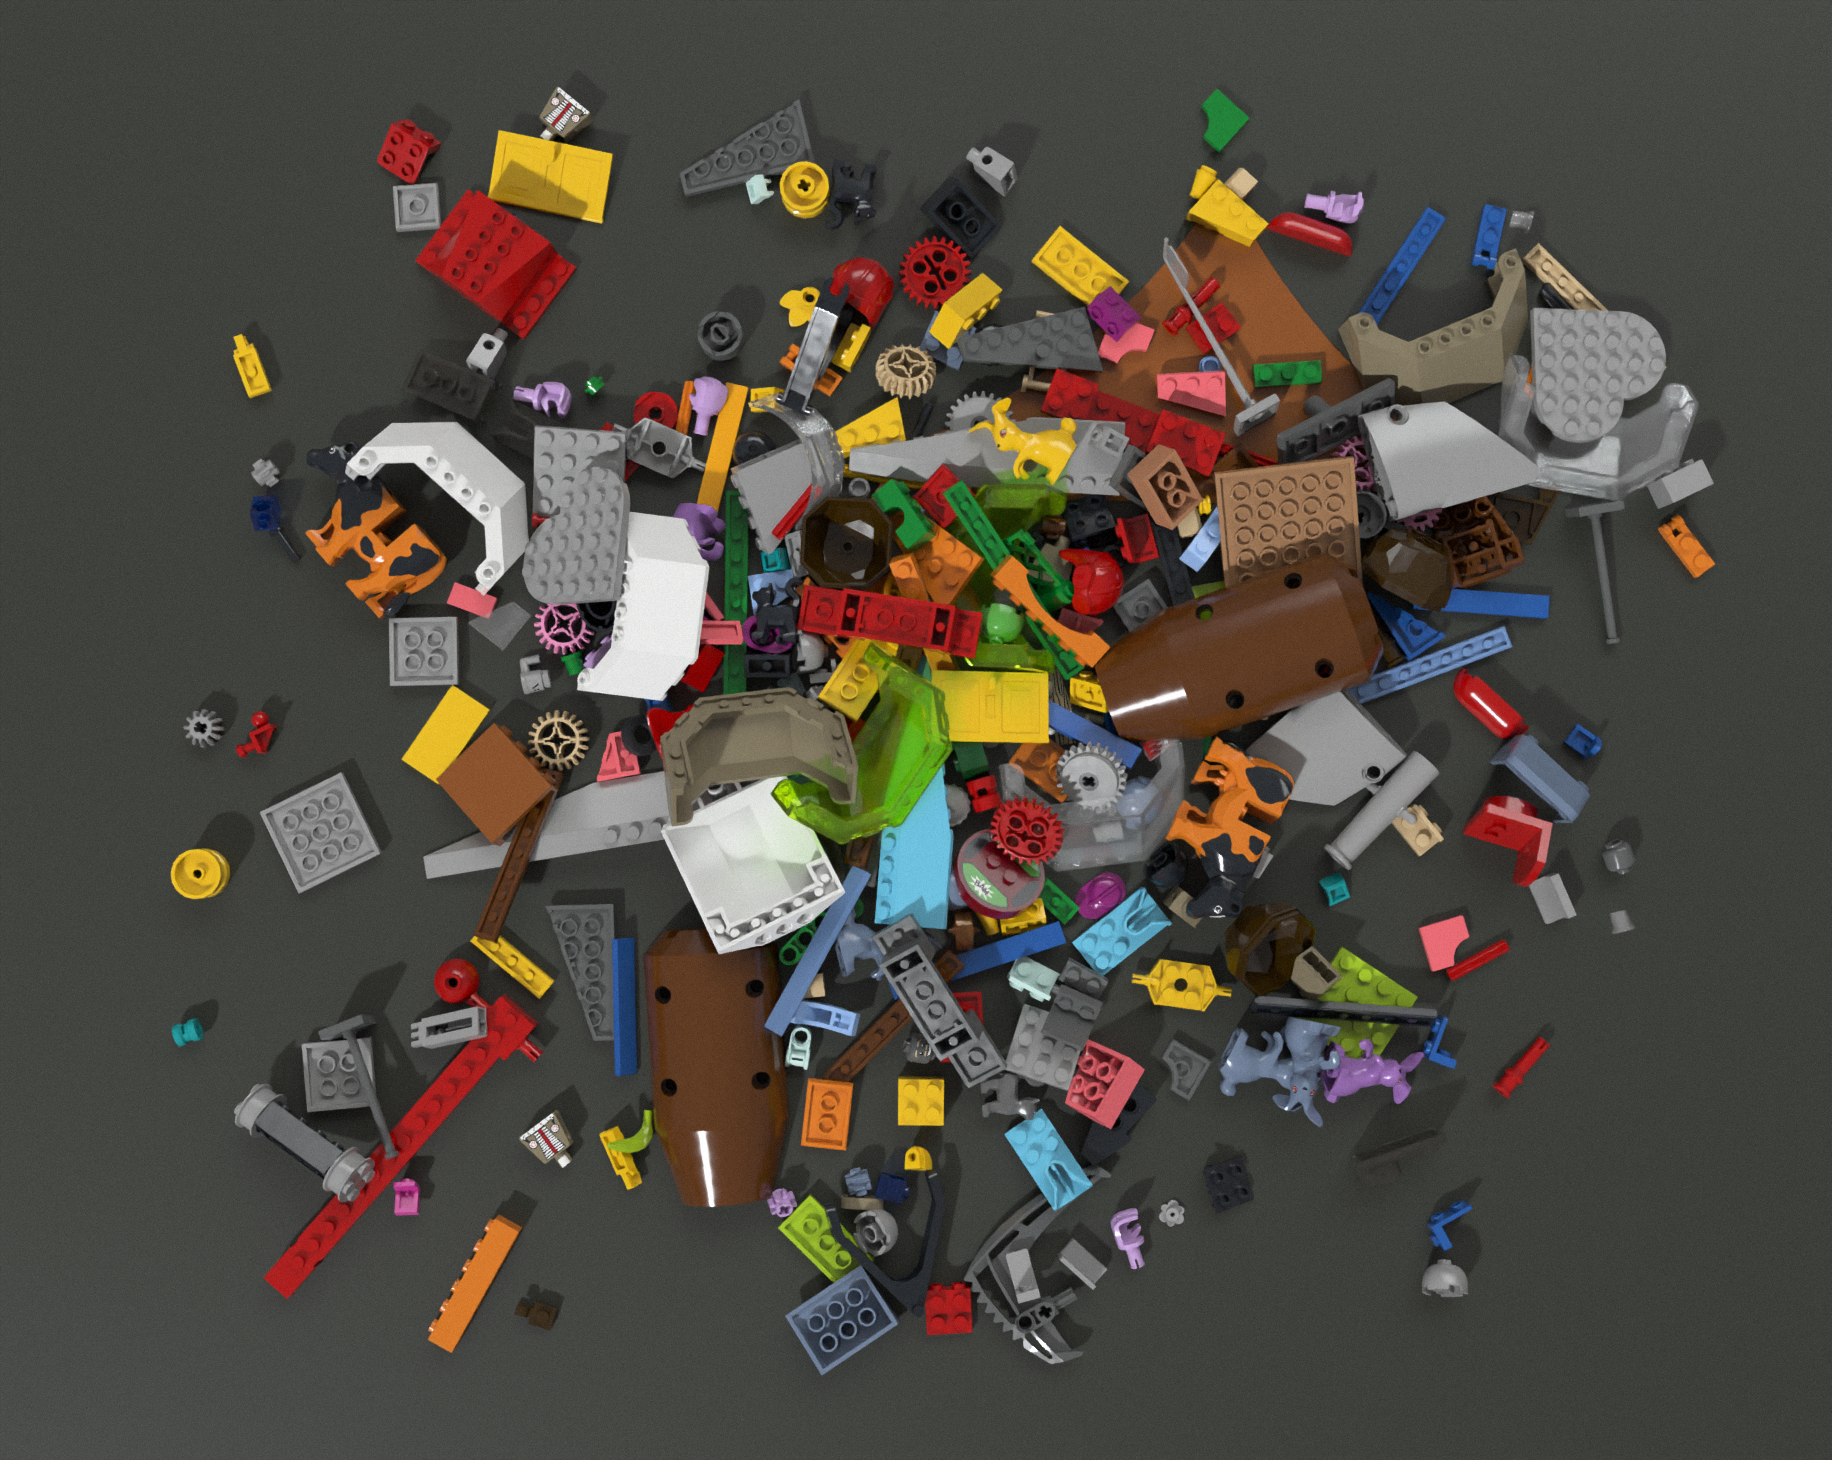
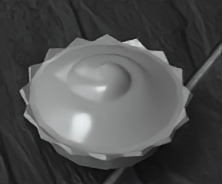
(958, 804)

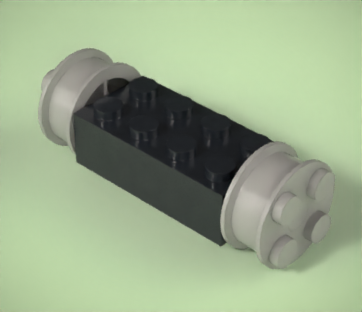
(268, 1116)

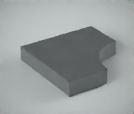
(1186, 1068)

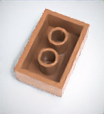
(1165, 486)

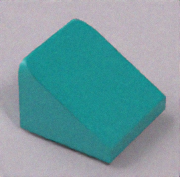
(775, 561)
(1334, 888)

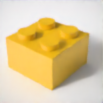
(921, 1100)

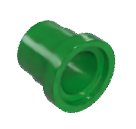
(574, 662)

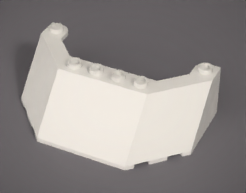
(466, 474)
(657, 611)

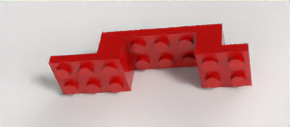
(1079, 399)
(890, 620)

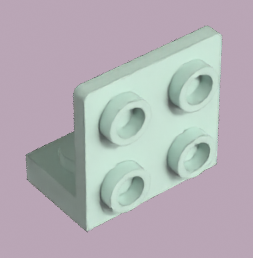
(1033, 977)

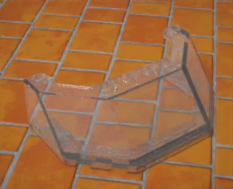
(1606, 467)
(1111, 827)

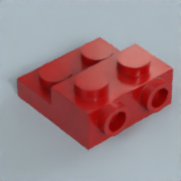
(948, 1309)

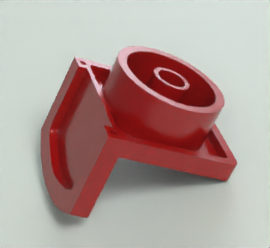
(1515, 826)

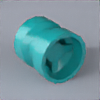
(186, 1032)

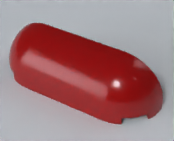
(1312, 232)
(1487, 706)

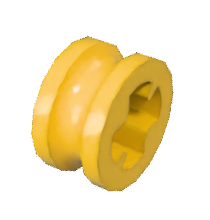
(1205, 506)

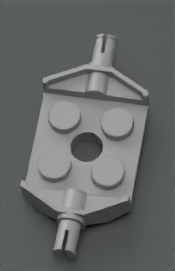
(677, 453)

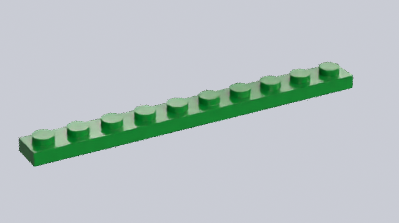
(994, 552)
(735, 589)

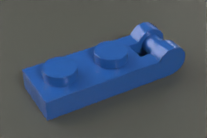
(1488, 236)

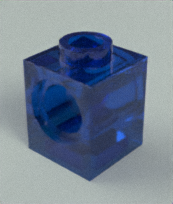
(265, 513)
(892, 1188)

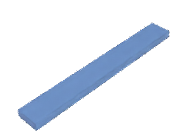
(1432, 665)
(817, 951)

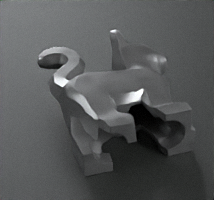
(1007, 1096)

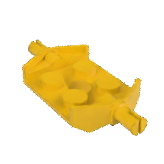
(1198, 993)

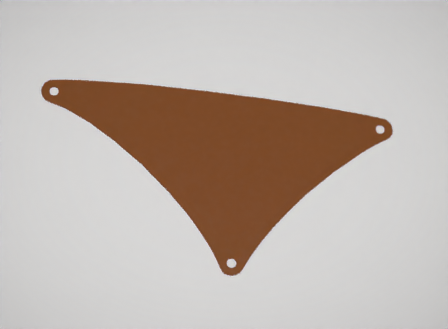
(1270, 332)

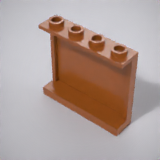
(496, 782)

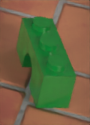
(916, 528)

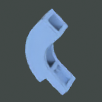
(826, 1017)

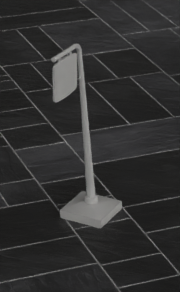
(1254, 412)

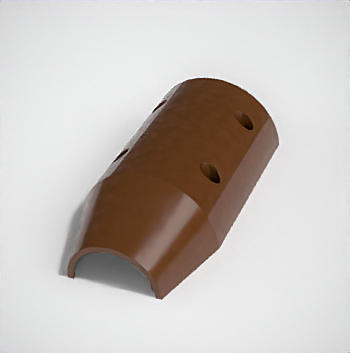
(1261, 644)
(710, 1037)

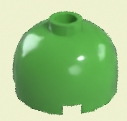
(1001, 623)

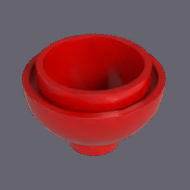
(467, 979)

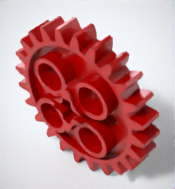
(917, 282)
(1027, 830)

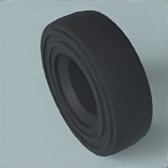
(629, 740)

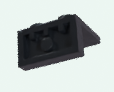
(1090, 522)

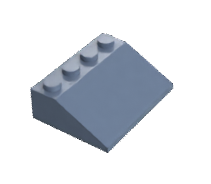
(842, 1319)

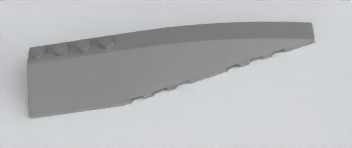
(978, 461)
(581, 822)

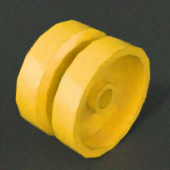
(804, 176)
(187, 878)

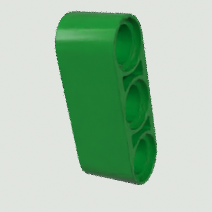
(796, 944)

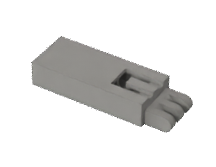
(462, 1027)

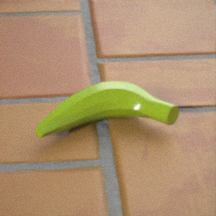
(639, 1140)

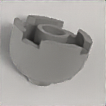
(808, 652)
(875, 1231)
(1444, 1280)

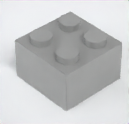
(1680, 483)

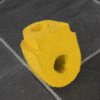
(918, 1159)

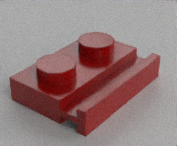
(1220, 323)

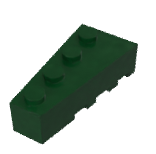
(970, 760)

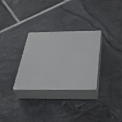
(417, 207)

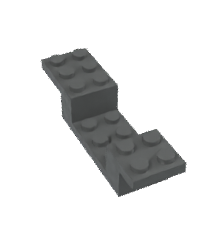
(933, 1006)

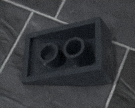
(960, 216)

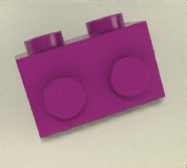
(1113, 313)

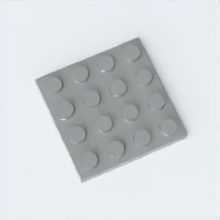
(564, 454)
(320, 832)

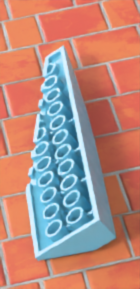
(918, 857)

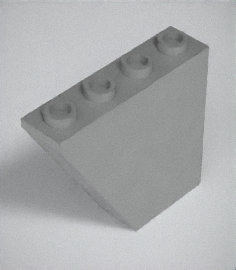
(770, 488)

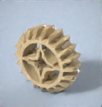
(905, 371)
(558, 730)

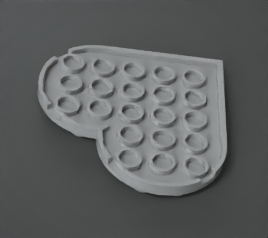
(1589, 366)
(582, 548)

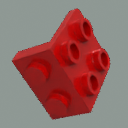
(406, 150)
(1137, 539)

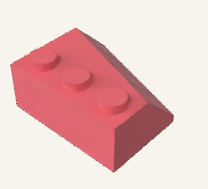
(1102, 1083)

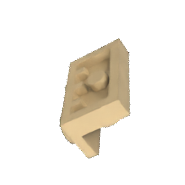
(1420, 835)

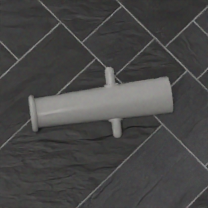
(1385, 805)

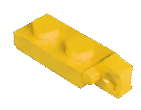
(250, 367)
(621, 1161)

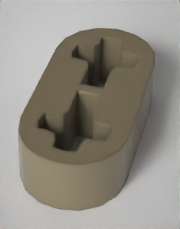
(863, 1202)

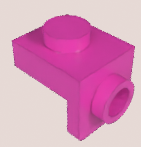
(407, 1197)

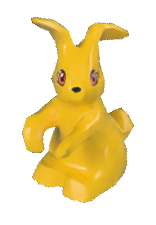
(1046, 447)

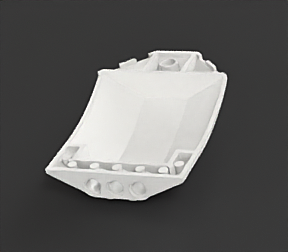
(750, 865)

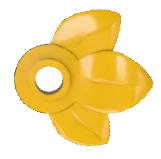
(799, 308)

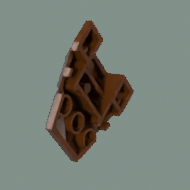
(1477, 542)

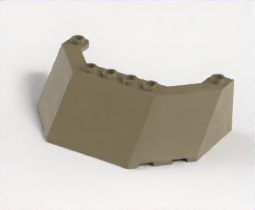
(1451, 359)
(756, 739)

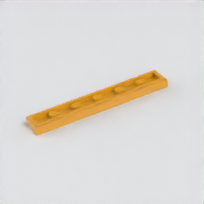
(722, 446)

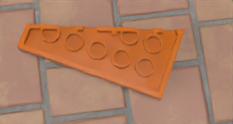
(943, 561)

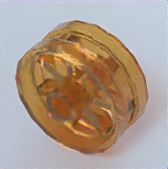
(963, 930)

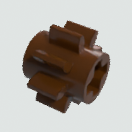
(1053, 526)

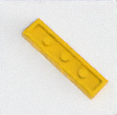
(516, 964)

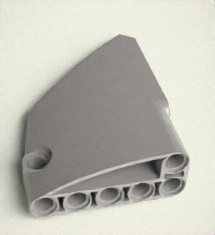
(1437, 458)
(1328, 748)

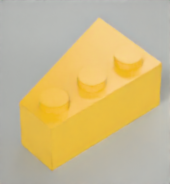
(1228, 215)
(965, 309)
(876, 427)

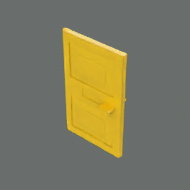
(550, 176)
(995, 705)

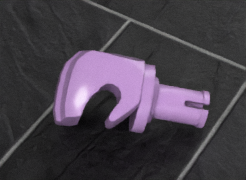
(1338, 208)
(546, 397)
(707, 401)
(1128, 1238)

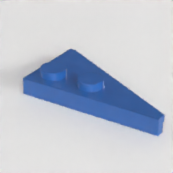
(1410, 634)

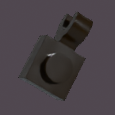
(540, 1314)

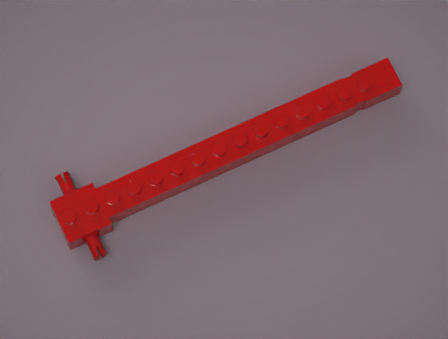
(506, 1032)

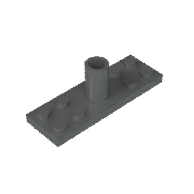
(1331, 425)

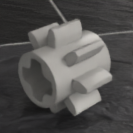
(265, 472)

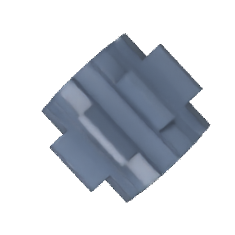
(858, 1181)

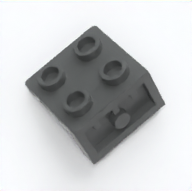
(1072, 1017)

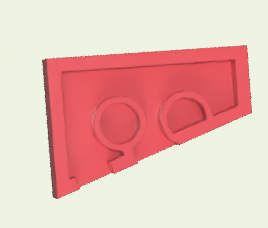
(1195, 389)

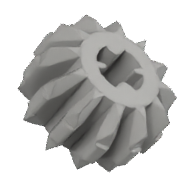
(195, 726)

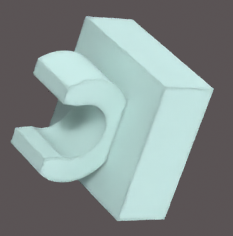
(757, 189)

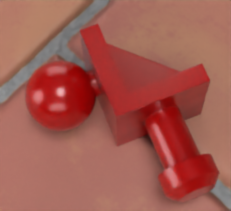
(260, 737)

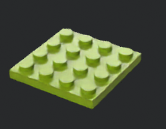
(1363, 986)

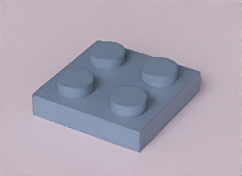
(939, 352)

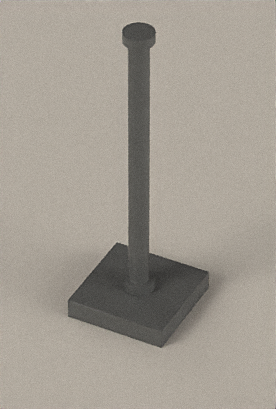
(1594, 512)
(348, 1029)

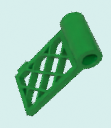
(1053, 594)

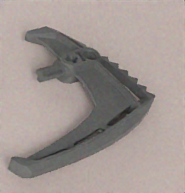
(1041, 1323)

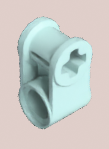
(799, 1051)

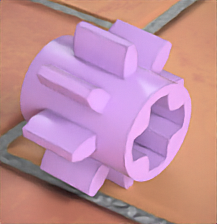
(782, 1202)

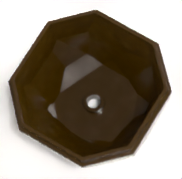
(840, 522)
(1411, 567)
(1265, 944)

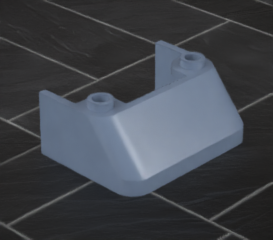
(1544, 777)

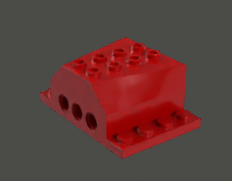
(497, 263)

